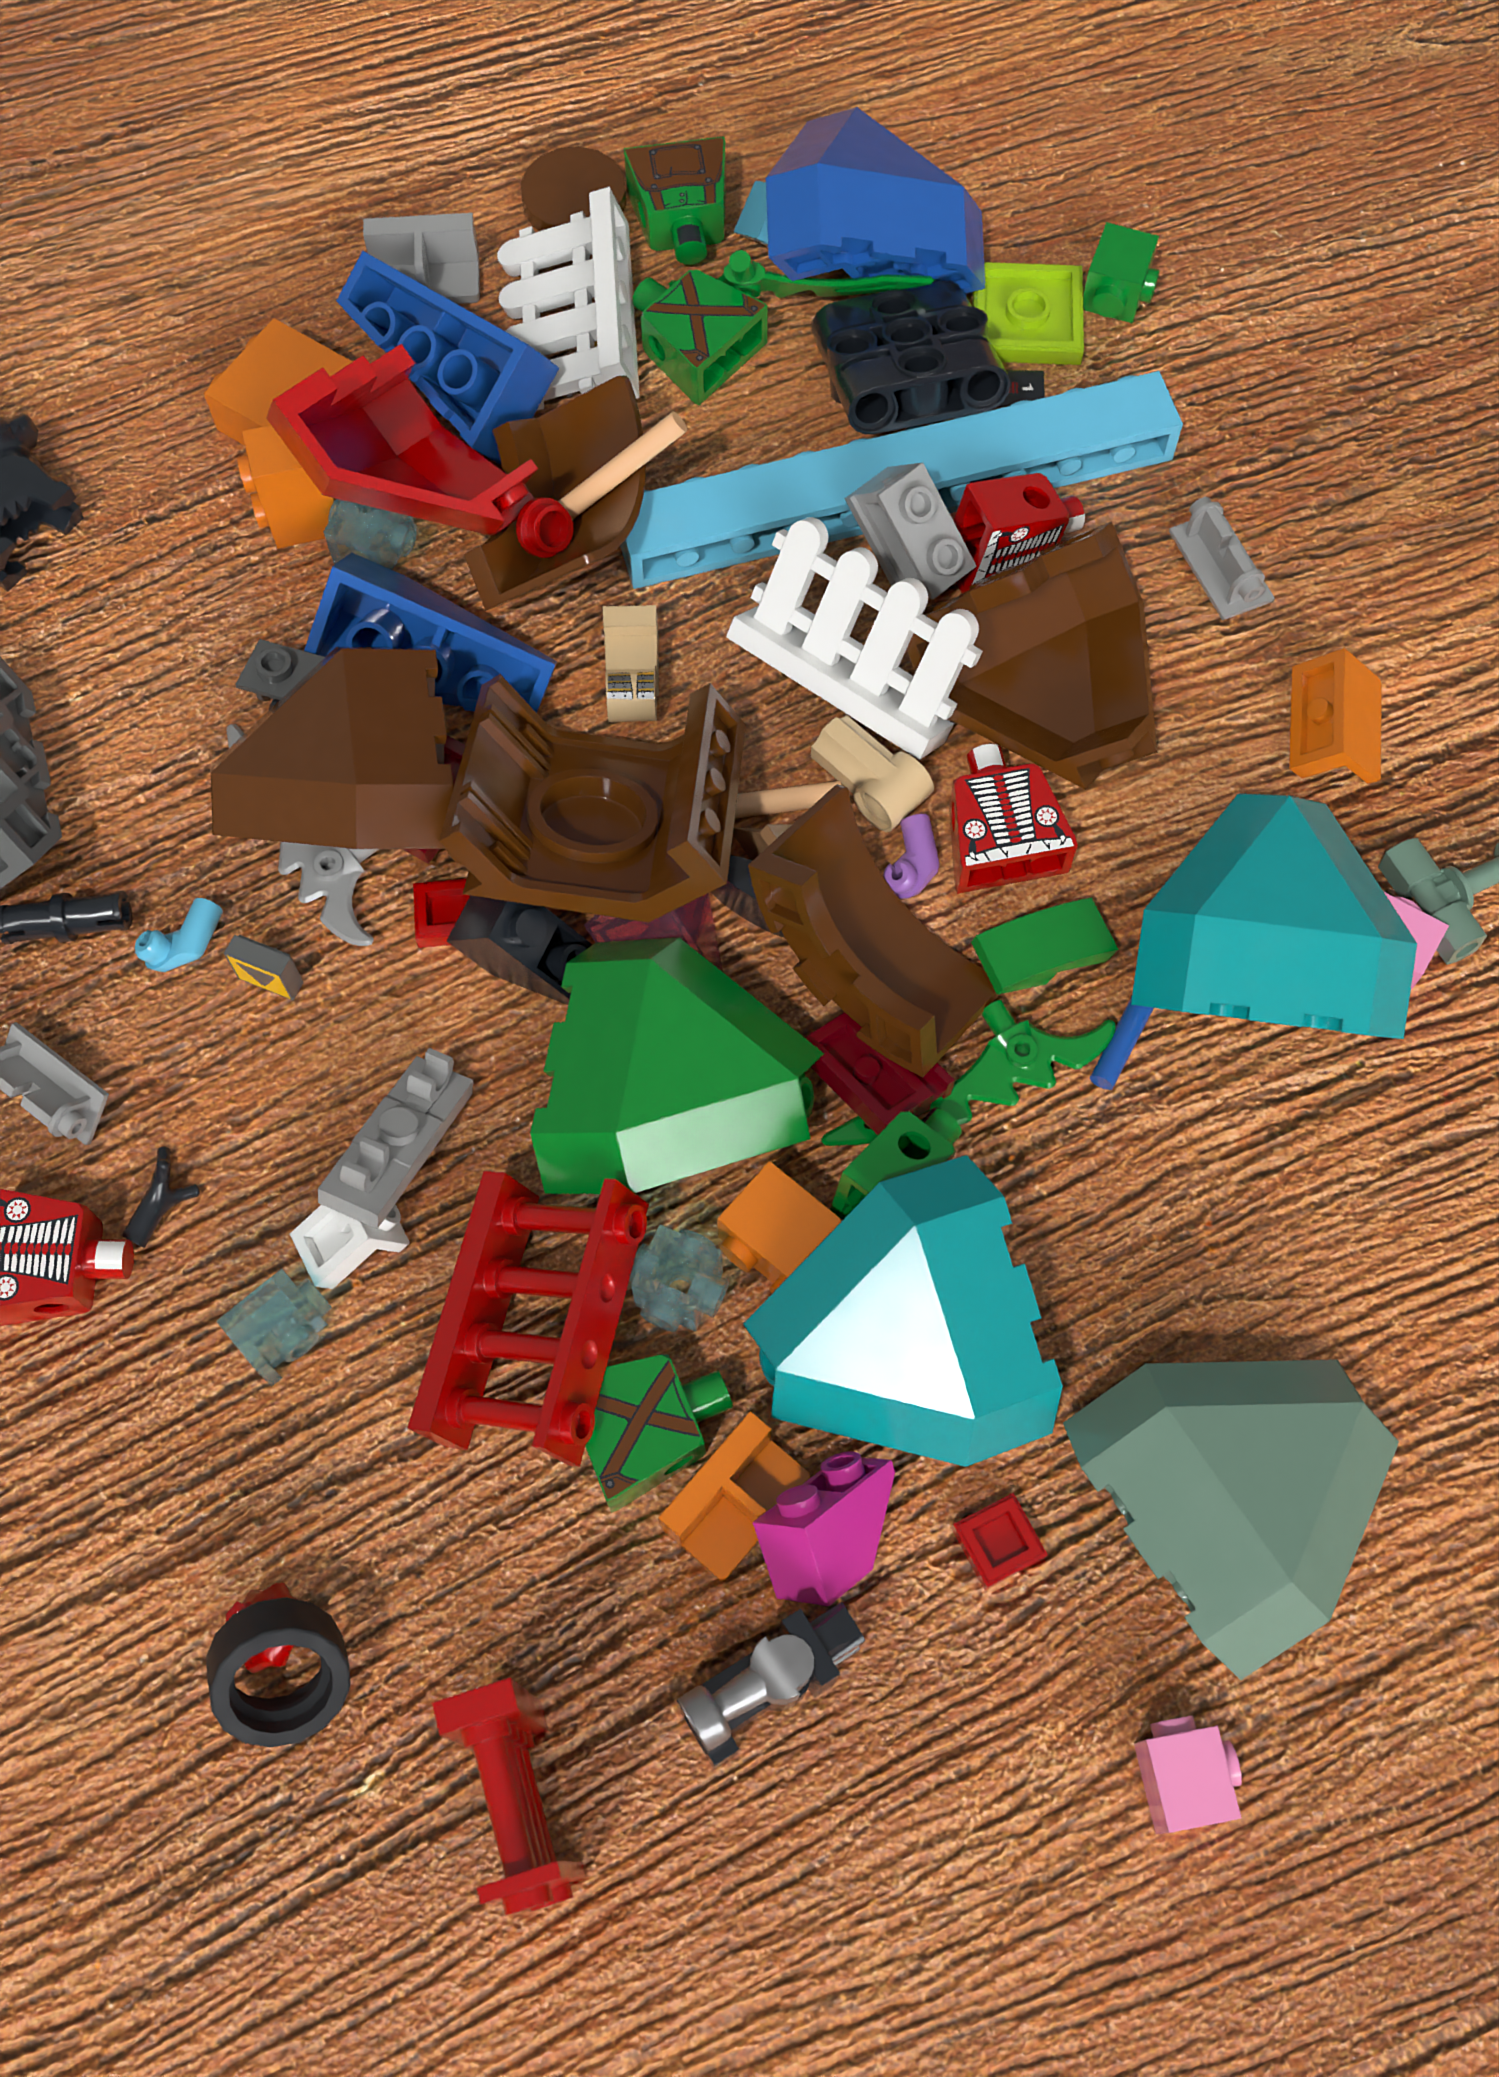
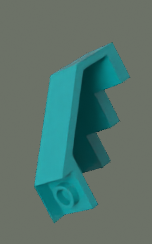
(1277, 927)
(913, 1325)

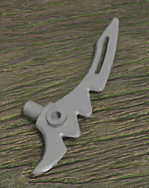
(324, 873)

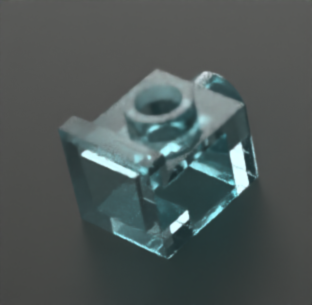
(276, 1323)

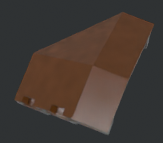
(1059, 659)
(343, 758)

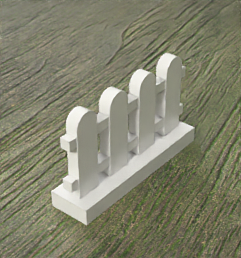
(605, 277)
(838, 668)

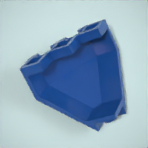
(869, 205)

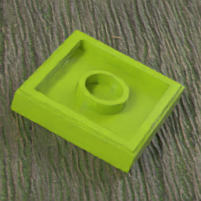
(1034, 312)

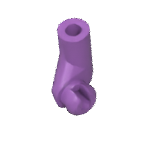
(919, 862)

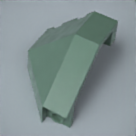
(1240, 1490)

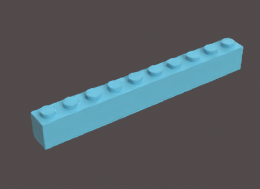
(738, 512)

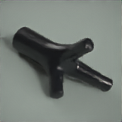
(156, 1201)

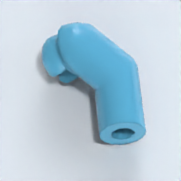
(181, 946)

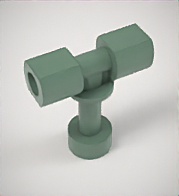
(1442, 893)

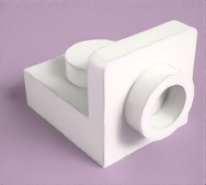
(337, 1244)

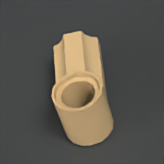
(882, 783)

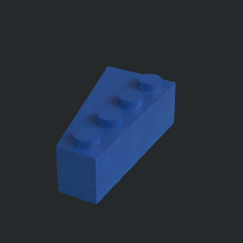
(461, 361)

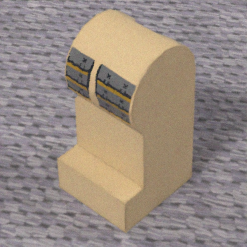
(631, 662)

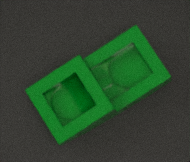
(1041, 944)

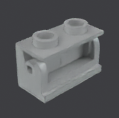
(910, 528)

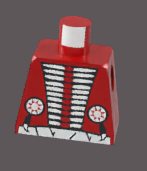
(1012, 521)
(1006, 824)
(53, 1257)

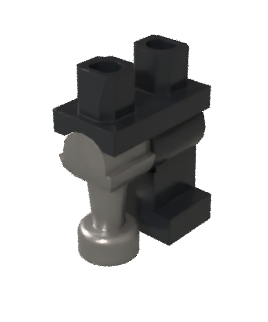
(770, 1679)

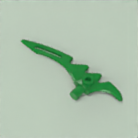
(753, 279)
(1014, 1055)

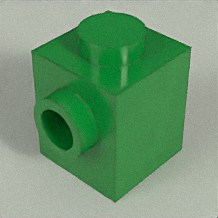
(1121, 273)

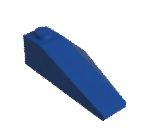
(383, 608)

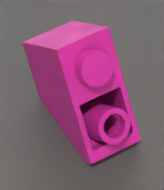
(827, 1529)

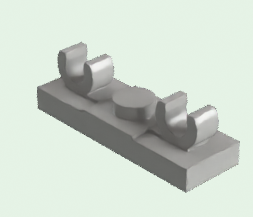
(396, 1140)

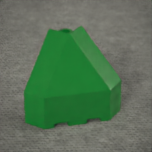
(664, 1072)

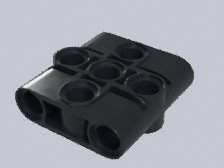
(909, 357)

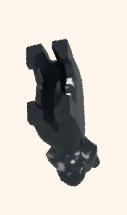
(27, 495)

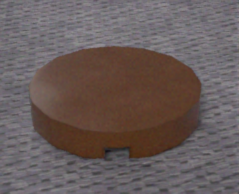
(561, 185)

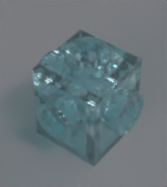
(369, 533)
(672, 1258)

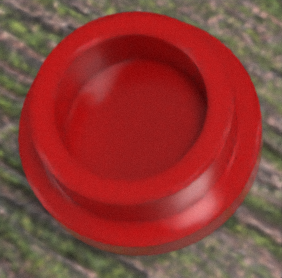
(544, 527)

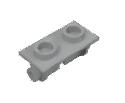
(1220, 561)
(50, 1086)

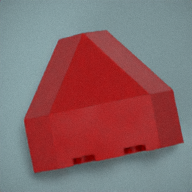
(380, 446)

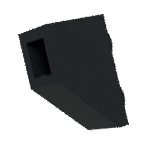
(518, 943)

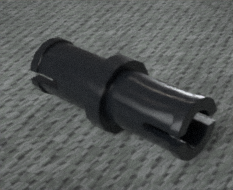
(65, 917)

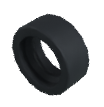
(287, 1717)

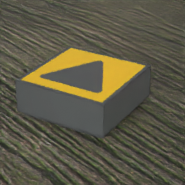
(264, 966)

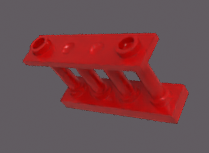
(478, 1301)
(500, 1729)

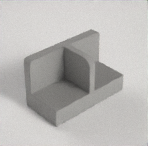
(430, 249)

